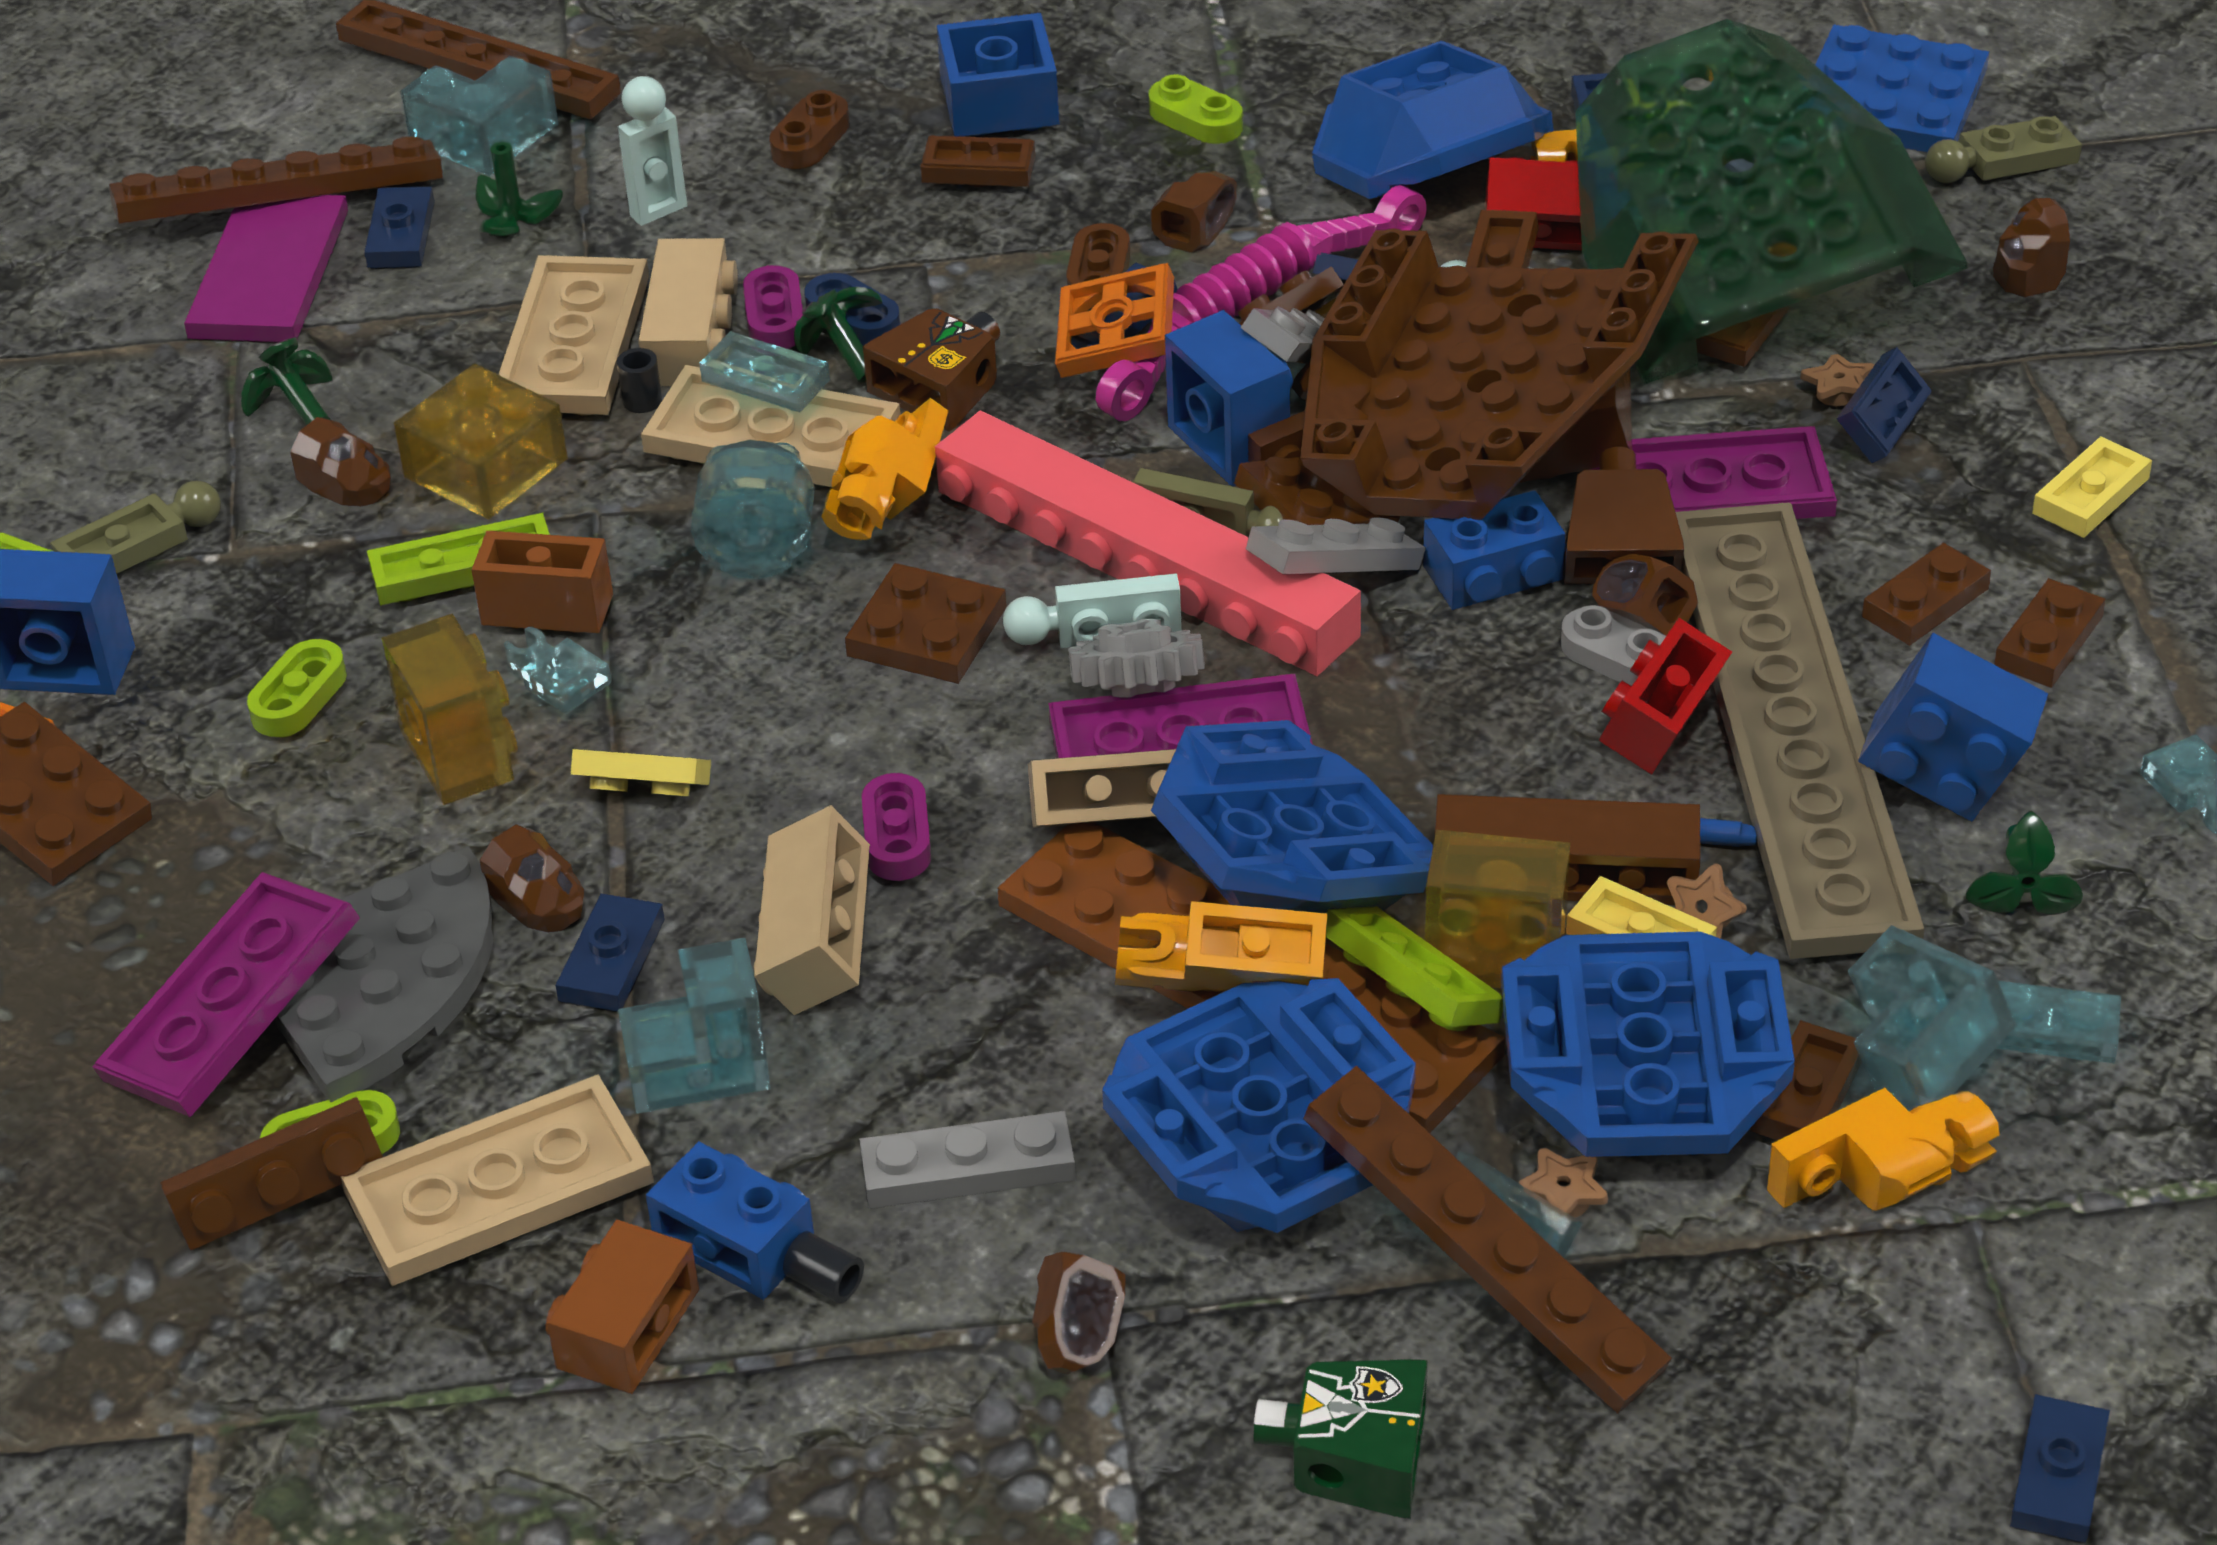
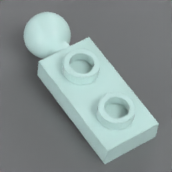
(650, 152)
(1088, 606)

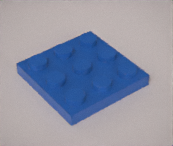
(1906, 82)

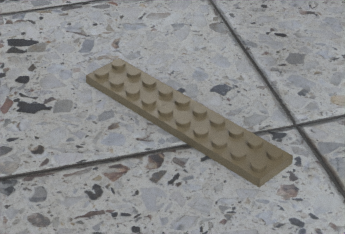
(1795, 734)

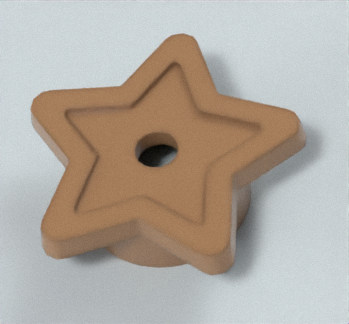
(1836, 379)
(1711, 889)
(1577, 1171)

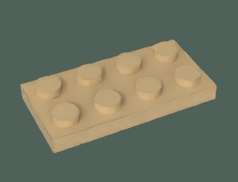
(575, 328)
(704, 416)
(496, 1179)

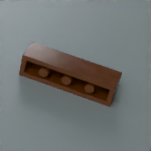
(1618, 840)

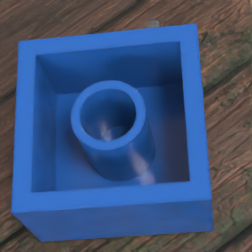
(998, 75)
(1222, 390)
(62, 622)
(1953, 727)

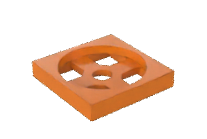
(1109, 296)

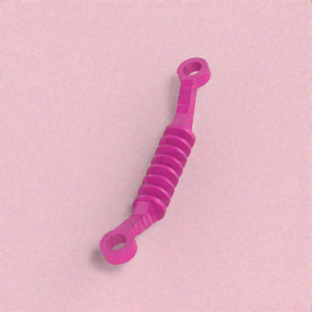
(1250, 274)

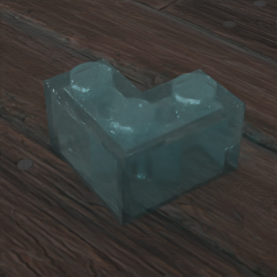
(469, 116)
(1928, 1017)
(698, 1043)

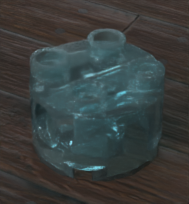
(753, 508)

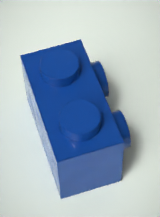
(1497, 556)
(730, 1216)

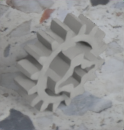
(1136, 658)

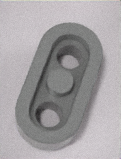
(1605, 641)

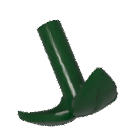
(502, 197)
(830, 313)
(291, 373)
(2029, 853)

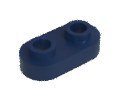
(867, 321)

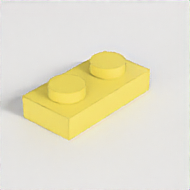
(2092, 487)
(667, 773)
(1619, 910)

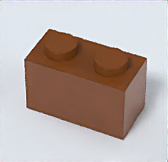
(542, 581)
(622, 1306)

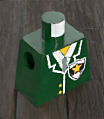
(1353, 1432)

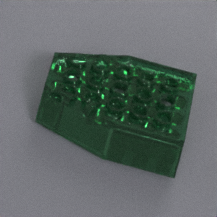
(1819, 181)

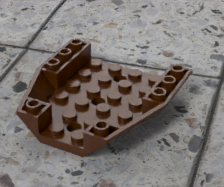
(1417, 344)

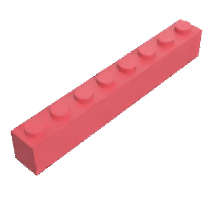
(1142, 534)

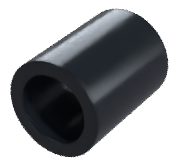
(639, 380)
(823, 1267)

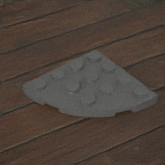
(393, 974)

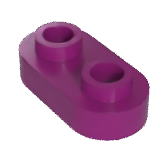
(773, 304)
(896, 826)

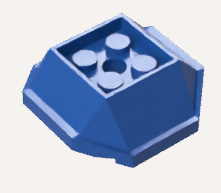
(1422, 119)
(1287, 821)
(1647, 1040)
(1225, 1094)

